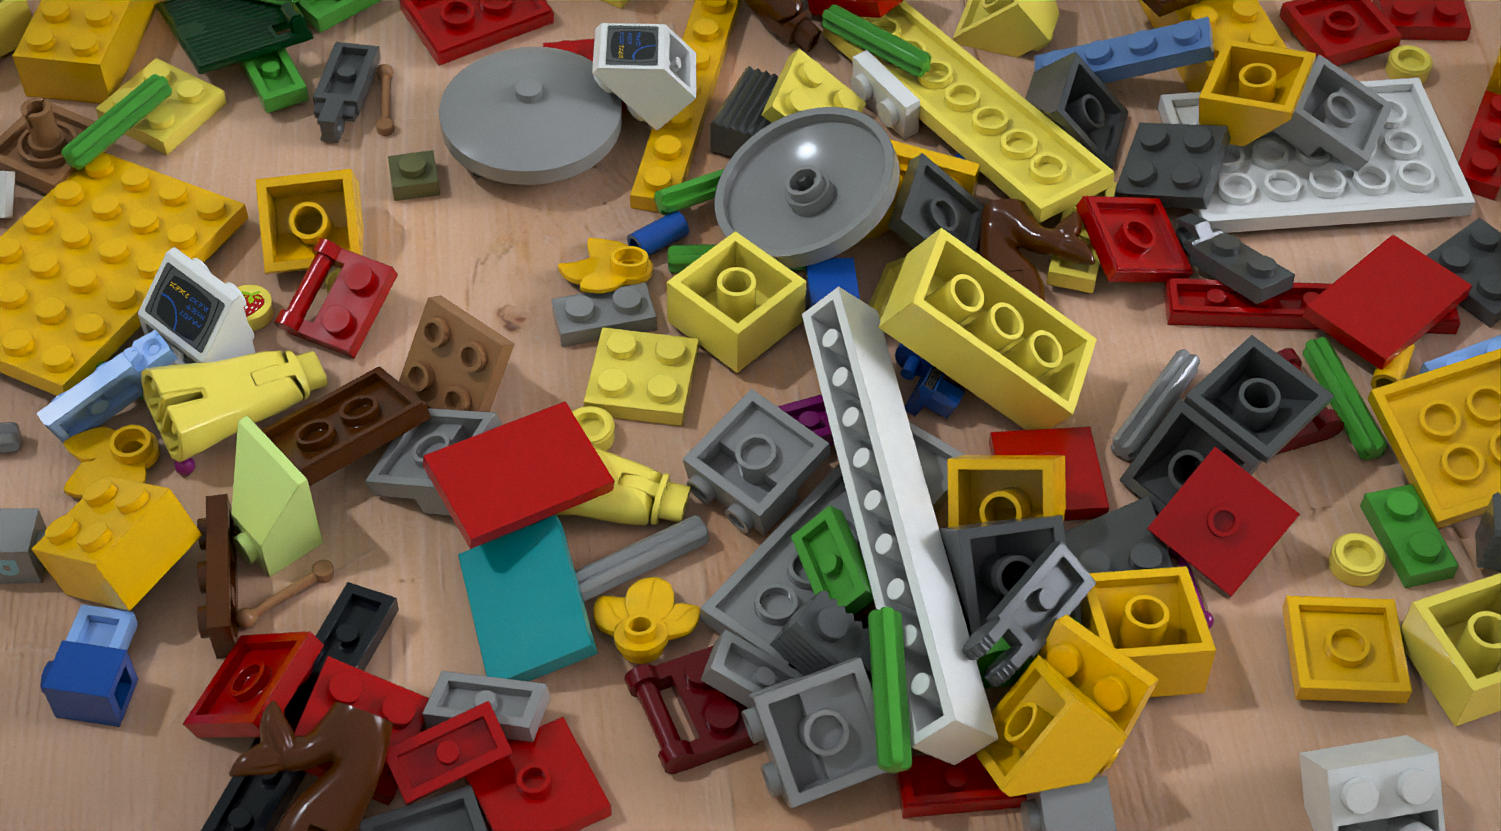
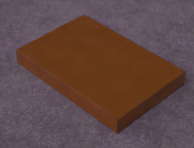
(347, 424)

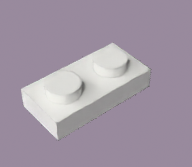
(885, 95)

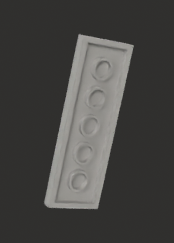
(772, 580)

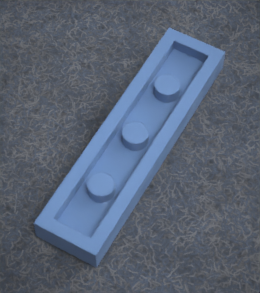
(1143, 51)

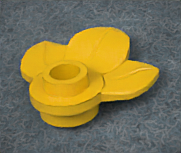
(608, 267)
(110, 453)
(645, 619)

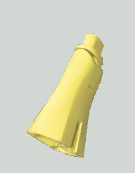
(205, 400)
(637, 495)

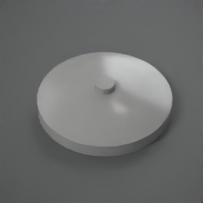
(529, 116)
(809, 185)

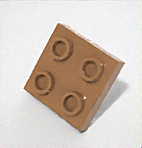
(36, 141)
(455, 359)

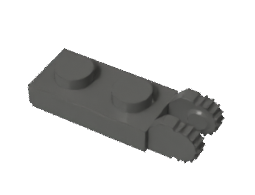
(1029, 611)

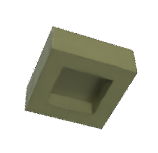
(413, 175)

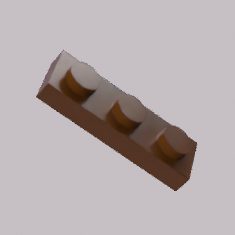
(218, 576)

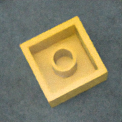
(116, 541)

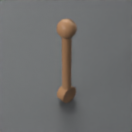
(385, 124)
(321, 572)

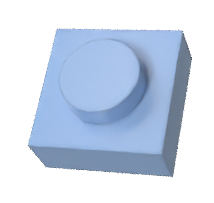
(103, 627)

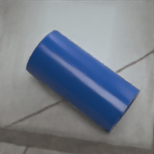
(660, 233)

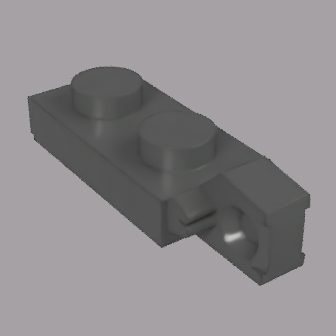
(344, 87)
(1232, 261)

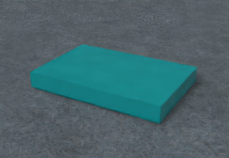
(527, 603)

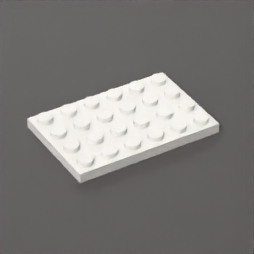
(1283, 188)

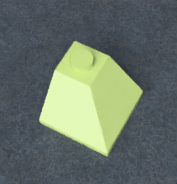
(270, 503)

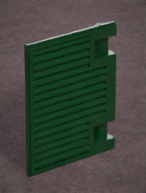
(232, 30)

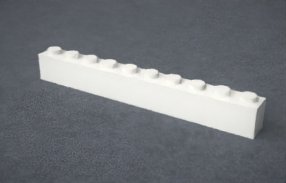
(898, 526)

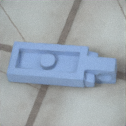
(106, 390)

